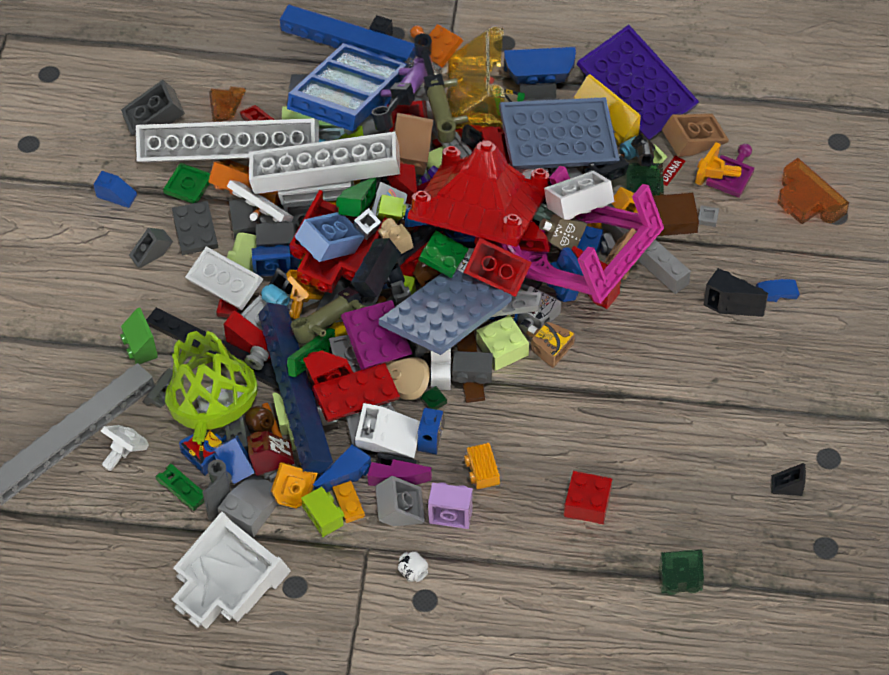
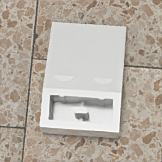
(387, 432)

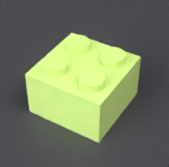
(504, 341)

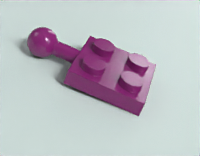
(731, 184)

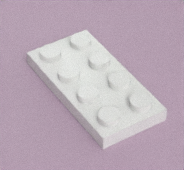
(224, 278)

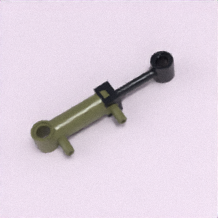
(435, 92)
(348, 300)

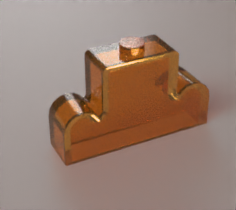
(808, 194)

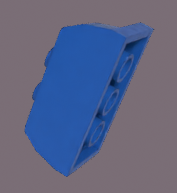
(539, 65)

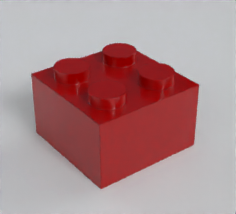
(588, 497)

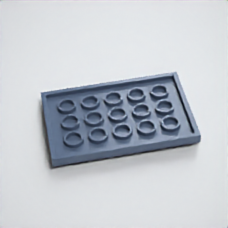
(558, 133)
(445, 311)

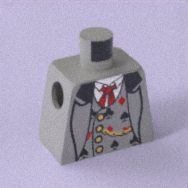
(548, 311)

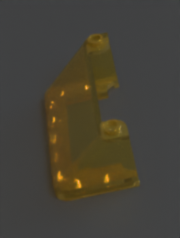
(472, 68)

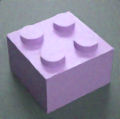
(450, 505)

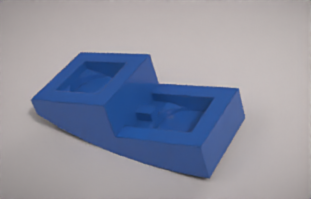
(779, 289)

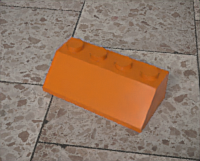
(228, 170)

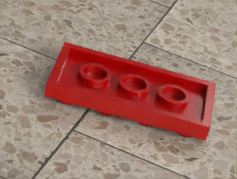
(348, 393)

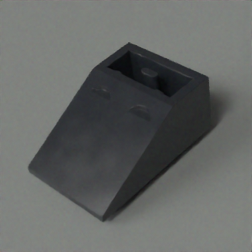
(734, 295)

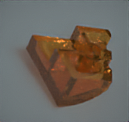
(225, 102)

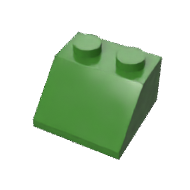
(138, 338)

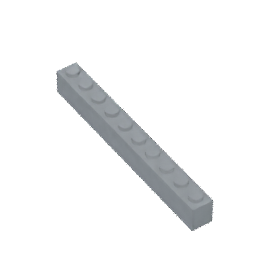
(655, 258)
(73, 431)

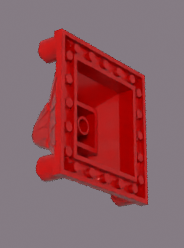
(480, 195)

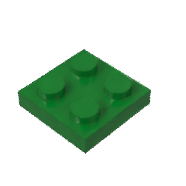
(187, 183)
(443, 254)

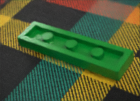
(296, 362)

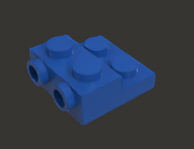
(566, 262)

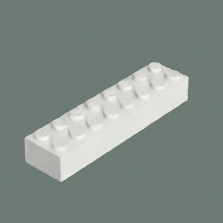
(324, 162)

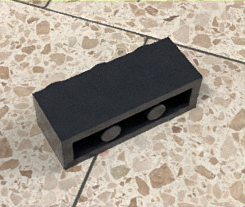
(376, 267)

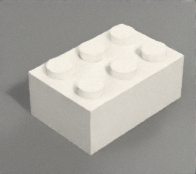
(579, 195)

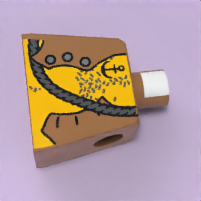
(550, 342)

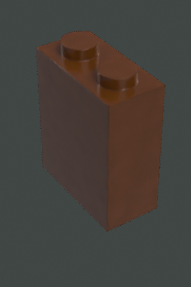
(677, 213)

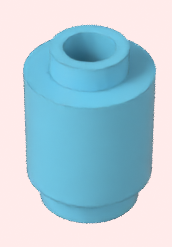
(627, 149)
(275, 295)

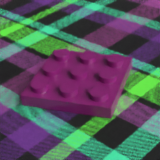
(370, 340)

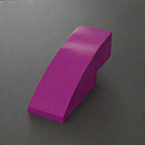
(403, 470)

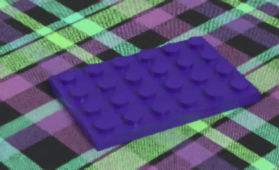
(639, 79)

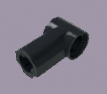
(644, 150)

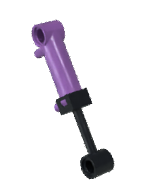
(401, 94)

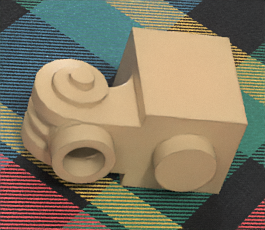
(397, 234)

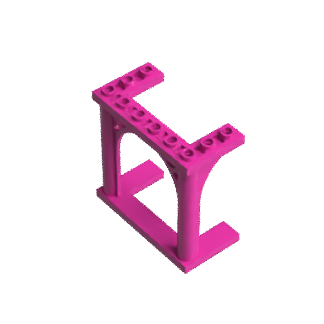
(595, 280)

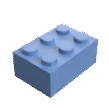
(329, 236)

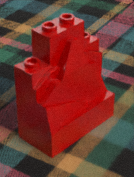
(326, 274)

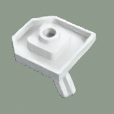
(124, 441)

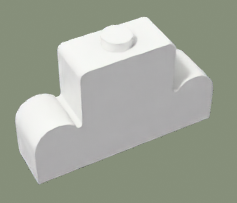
(308, 194)
(441, 370)

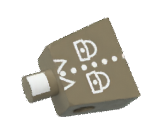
(563, 232)

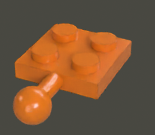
(443, 43)

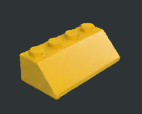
(623, 117)

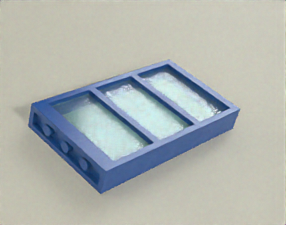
(345, 87)

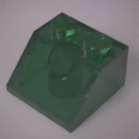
(681, 571)

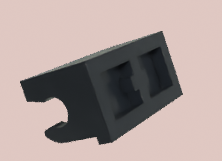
(610, 171)

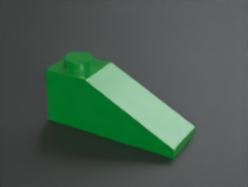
(357, 198)

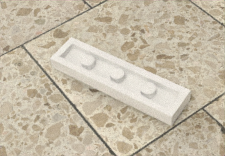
(266, 207)

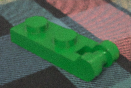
(181, 487)

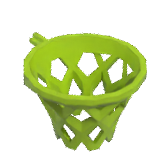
(217, 413)

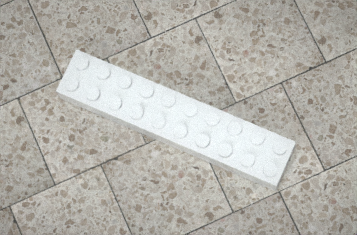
(220, 139)

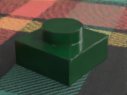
(433, 398)

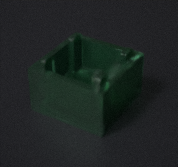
(652, 176)

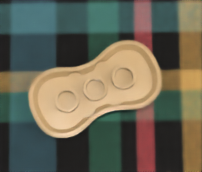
(409, 376)

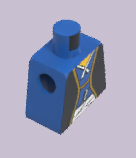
(431, 424)

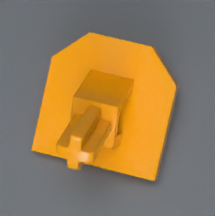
(714, 167)
(300, 294)
(291, 485)

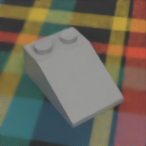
(249, 504)

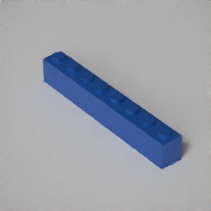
(336, 32)

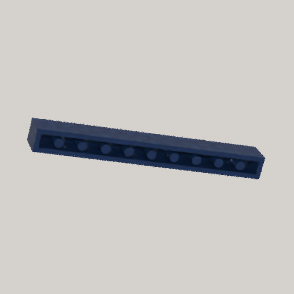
(295, 391)

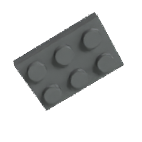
(194, 227)

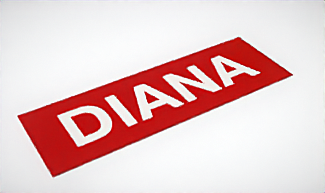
(672, 169)

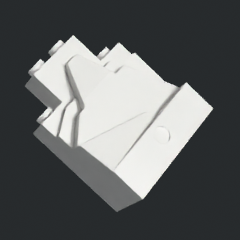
(225, 574)

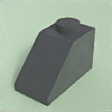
(150, 246)

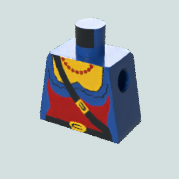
(202, 454)

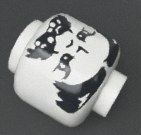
(413, 566)

